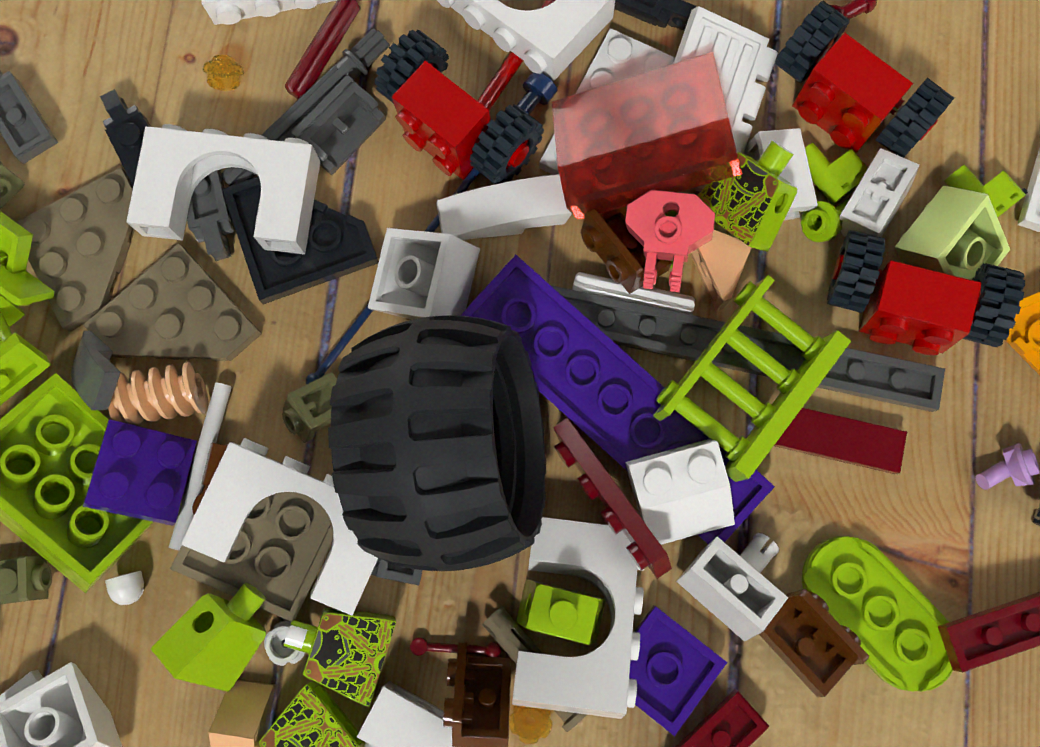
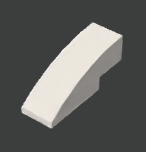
(504, 208)

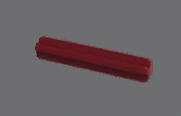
(322, 47)

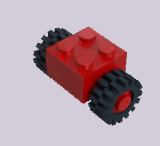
(854, 89)
(448, 119)
(921, 304)

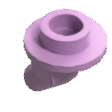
(1018, 464)

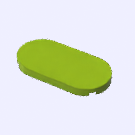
(882, 609)

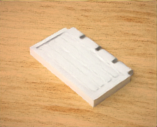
(740, 60)

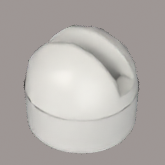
(125, 588)

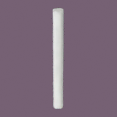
(193, 487)

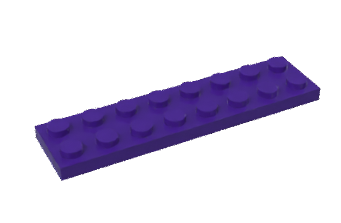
(596, 379)

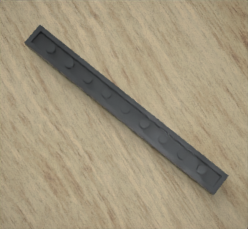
(688, 335)

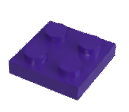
(140, 473)
(671, 670)

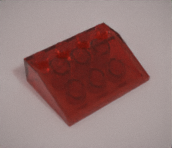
(643, 136)

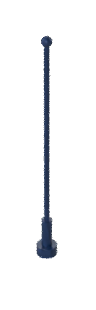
(538, 90)

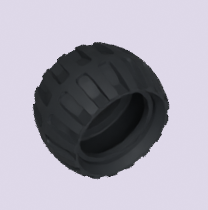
(439, 444)

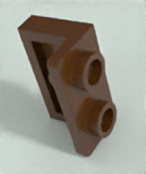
(618, 248)
(813, 642)
(480, 700)

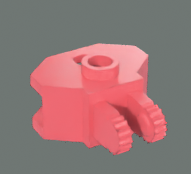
(669, 236)

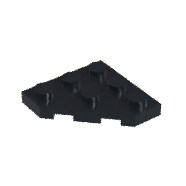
(333, 249)

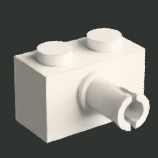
(733, 585)

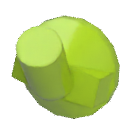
(823, 221)

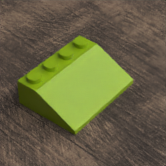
(44, 476)

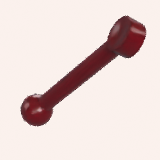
(420, 646)

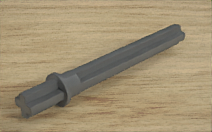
(352, 63)

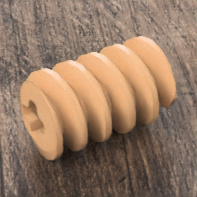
(158, 395)

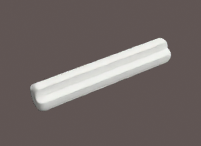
(650, 297)

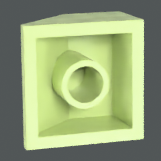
(955, 234)

